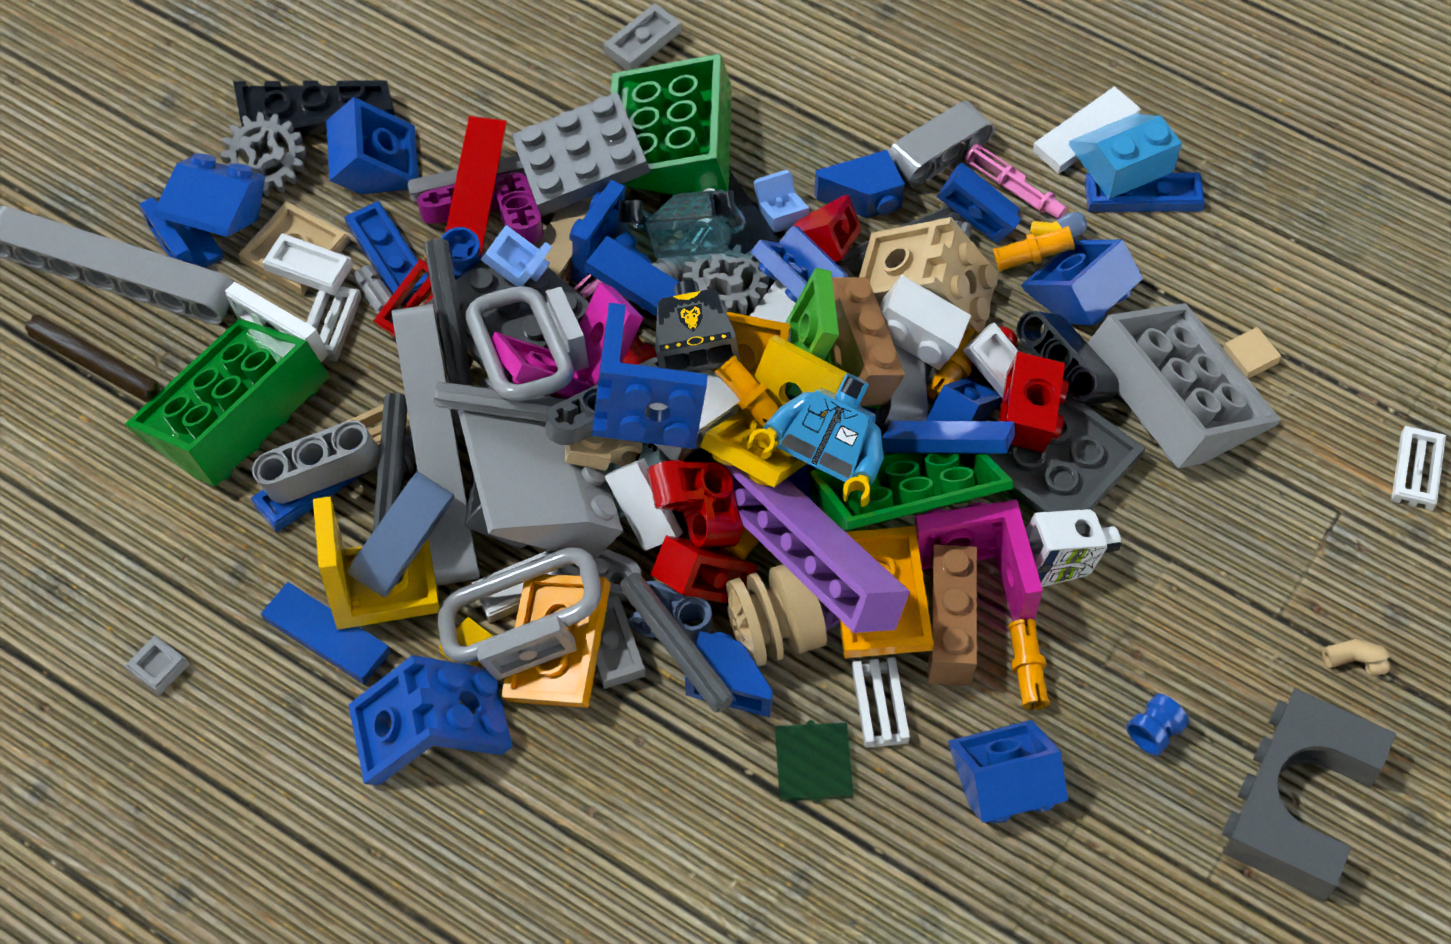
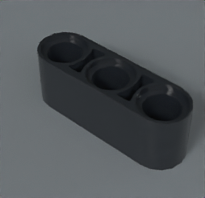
(1082, 361)

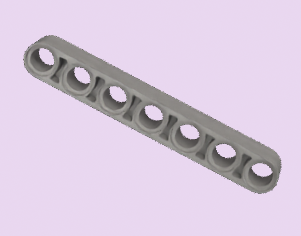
(113, 266)
(435, 440)

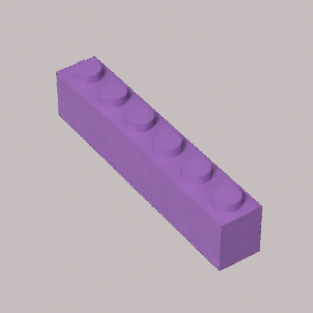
(820, 554)

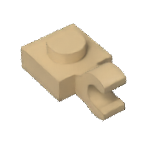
(600, 451)

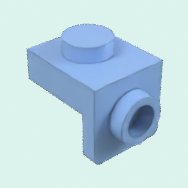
(778, 201)
(516, 257)

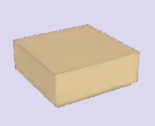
(1252, 352)

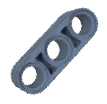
(401, 534)

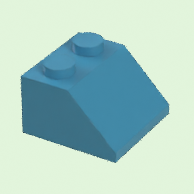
(1128, 152)

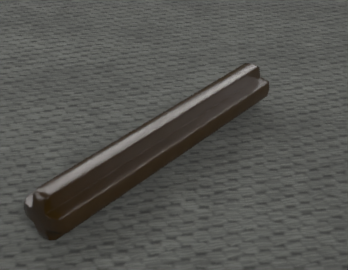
(92, 358)

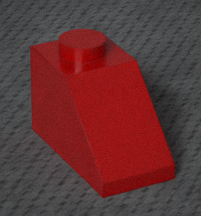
(832, 227)
(698, 570)

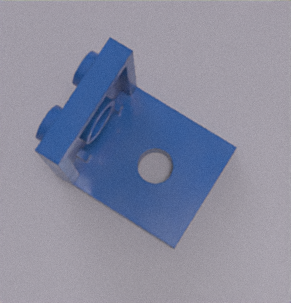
(629, 388)
(426, 712)

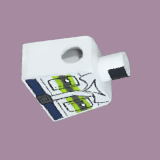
(1069, 544)

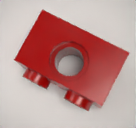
(1038, 381)

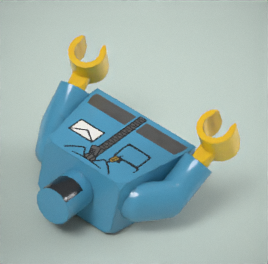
(829, 434)

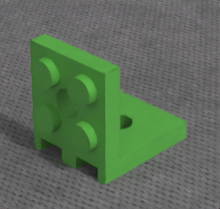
(815, 321)

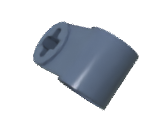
(681, 608)

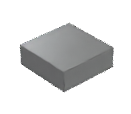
(156, 665)

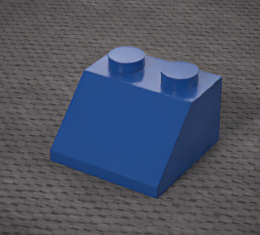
(370, 149)
(211, 195)
(1085, 280)
(1009, 771)

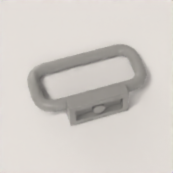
(557, 326)
(531, 642)

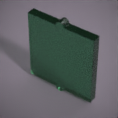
(813, 762)

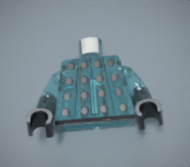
(687, 222)

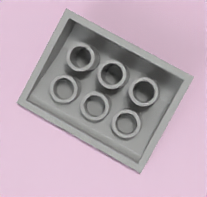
(1181, 383)
(531, 490)

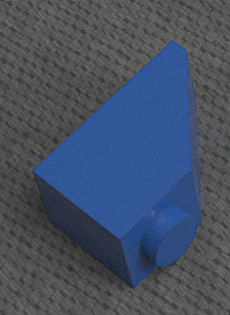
(868, 180)
(964, 401)
(737, 671)

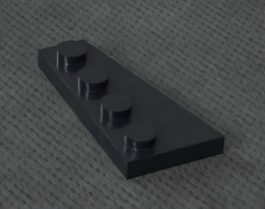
(309, 104)

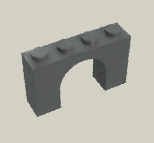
(1264, 830)

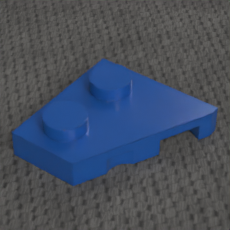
(595, 226)

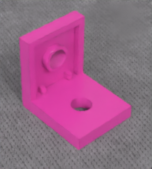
(532, 362)
(997, 534)

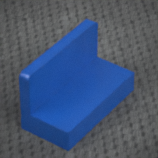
(979, 203)
(181, 241)

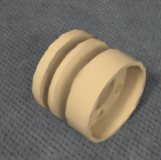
(769, 615)

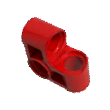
(703, 495)

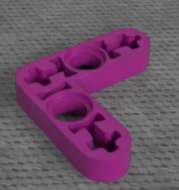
(514, 207)

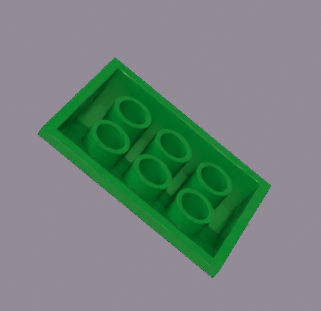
(680, 123)
(229, 400)
(909, 486)

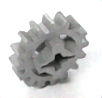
(255, 139)
(730, 276)

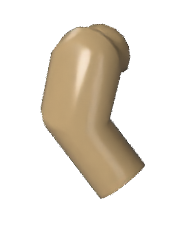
(1358, 650)

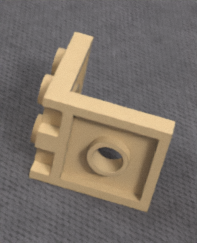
(936, 258)

